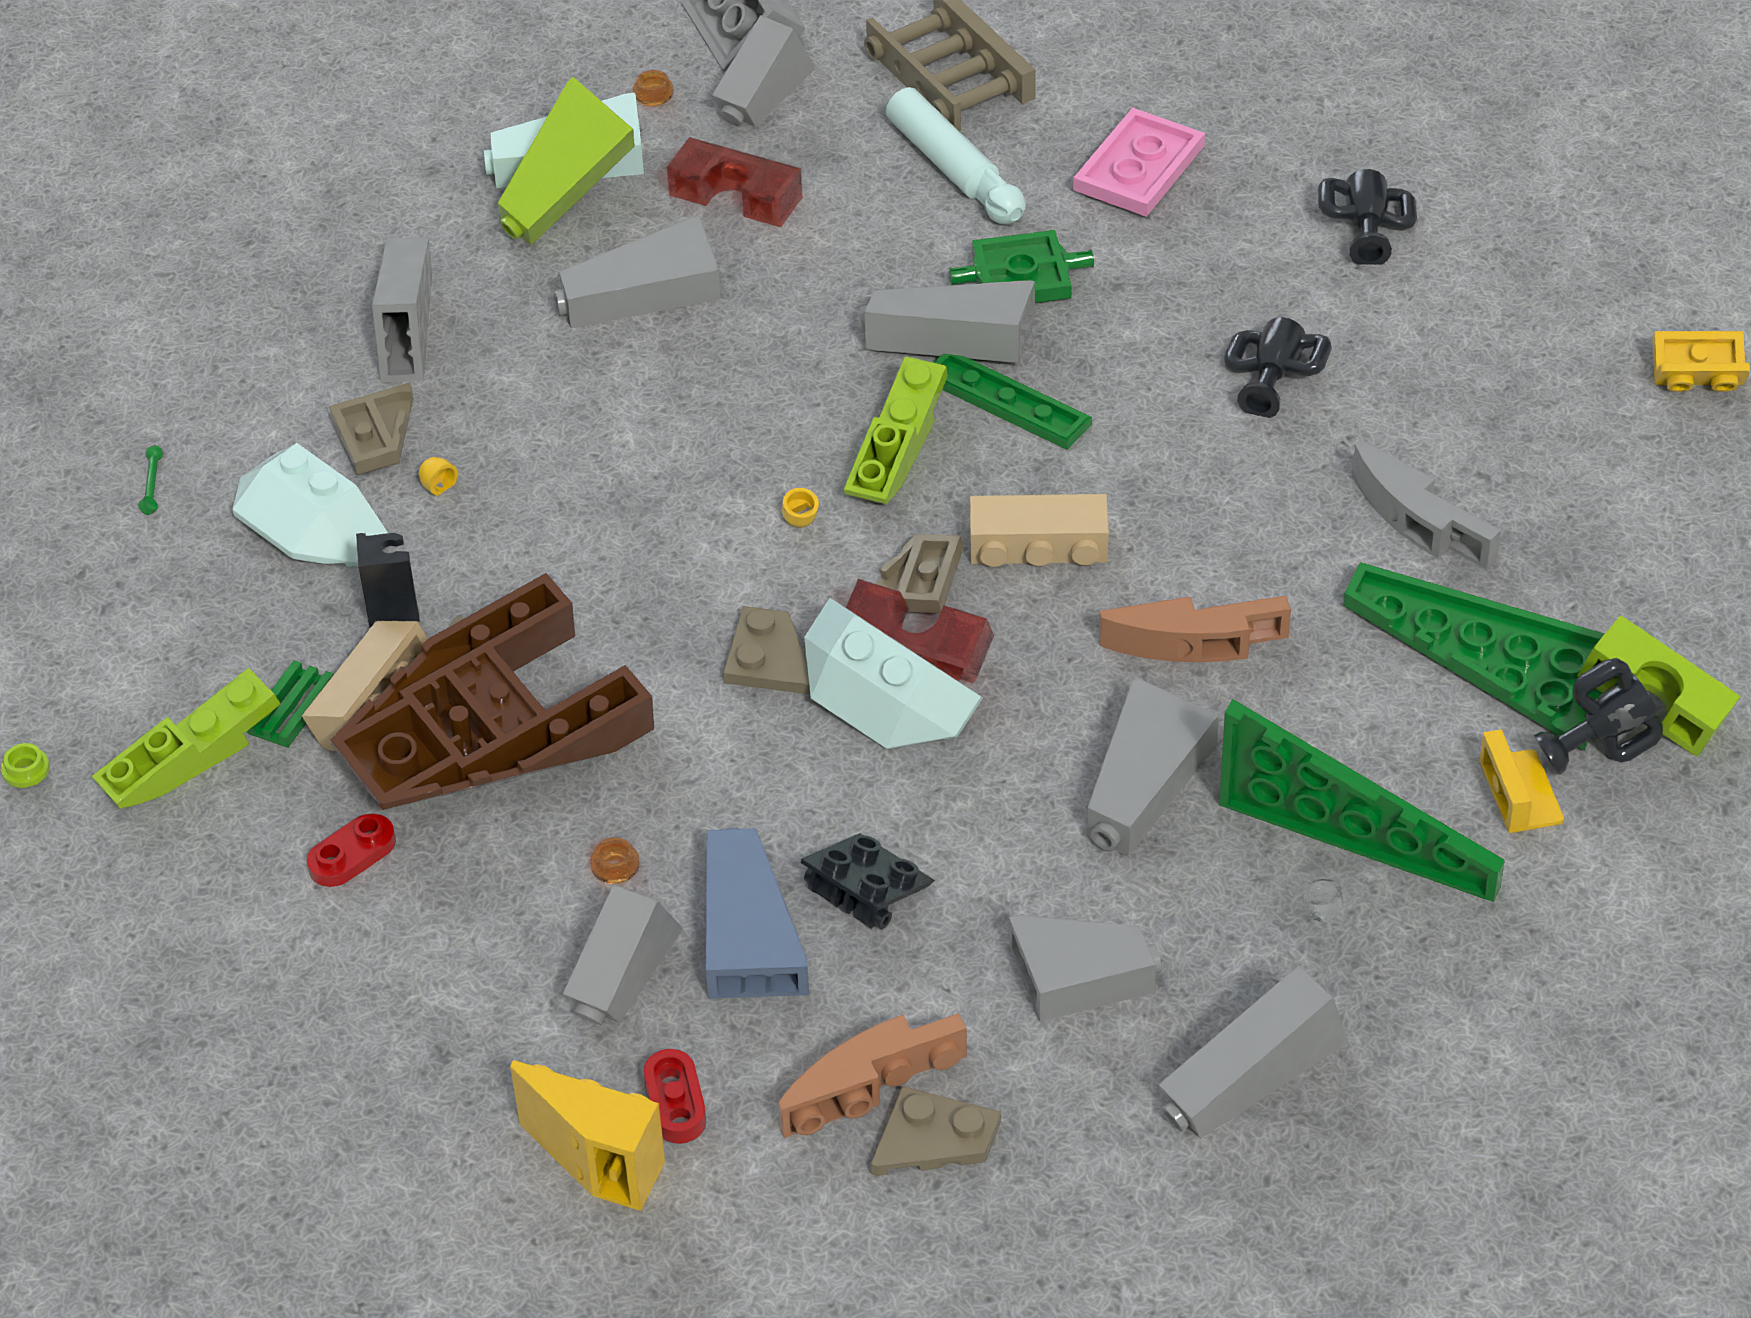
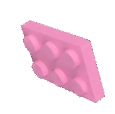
(1139, 162)

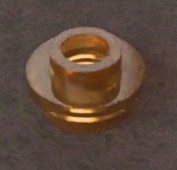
(653, 88)
(614, 850)

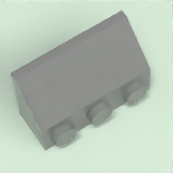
(729, 22)

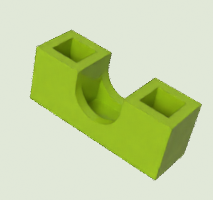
(1692, 698)

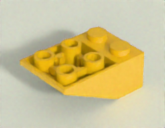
(593, 1132)

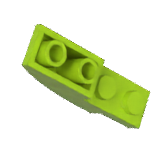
(898, 433)
(179, 752)

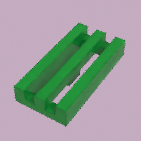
(281, 689)

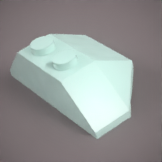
(305, 508)
(882, 683)

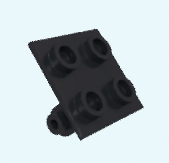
(863, 878)

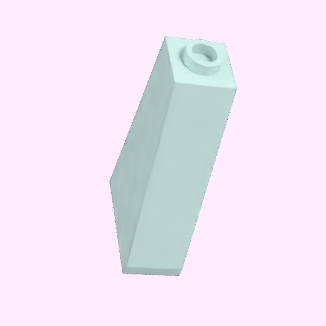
(512, 144)

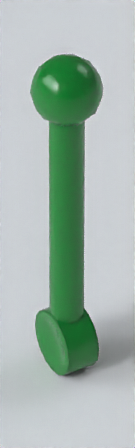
(148, 504)

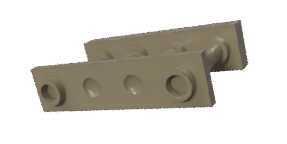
(967, 34)

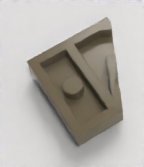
(374, 427)
(924, 571)
(767, 653)
(934, 1132)

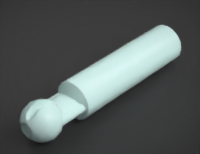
(955, 155)

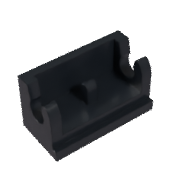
(386, 579)

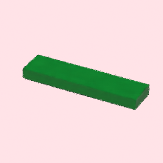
(1013, 401)

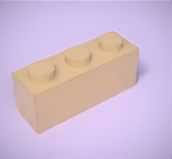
(1039, 529)
(363, 676)

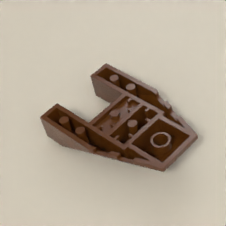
(470, 722)

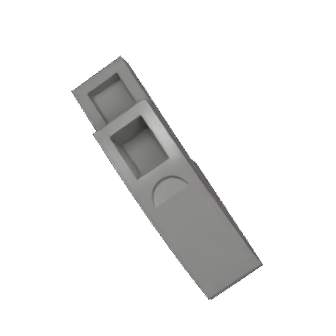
(1408, 504)

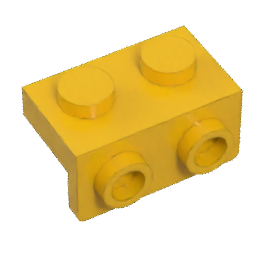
(1699, 359)

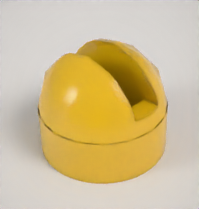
(437, 470)
(796, 501)

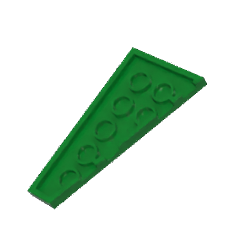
(1497, 647)
(1312, 794)

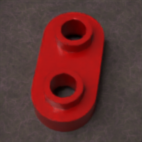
(352, 848)
(678, 1097)

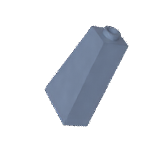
(748, 925)

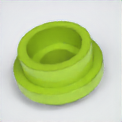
(19, 757)

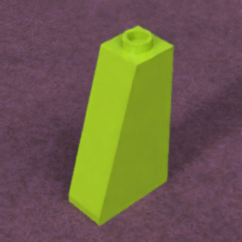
(565, 160)

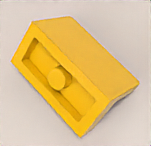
(1518, 785)

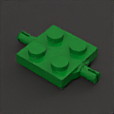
(1024, 258)

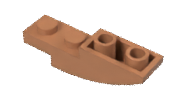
(1181, 634)
(850, 1075)

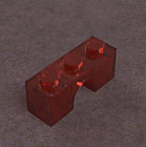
(705, 169)
(952, 644)

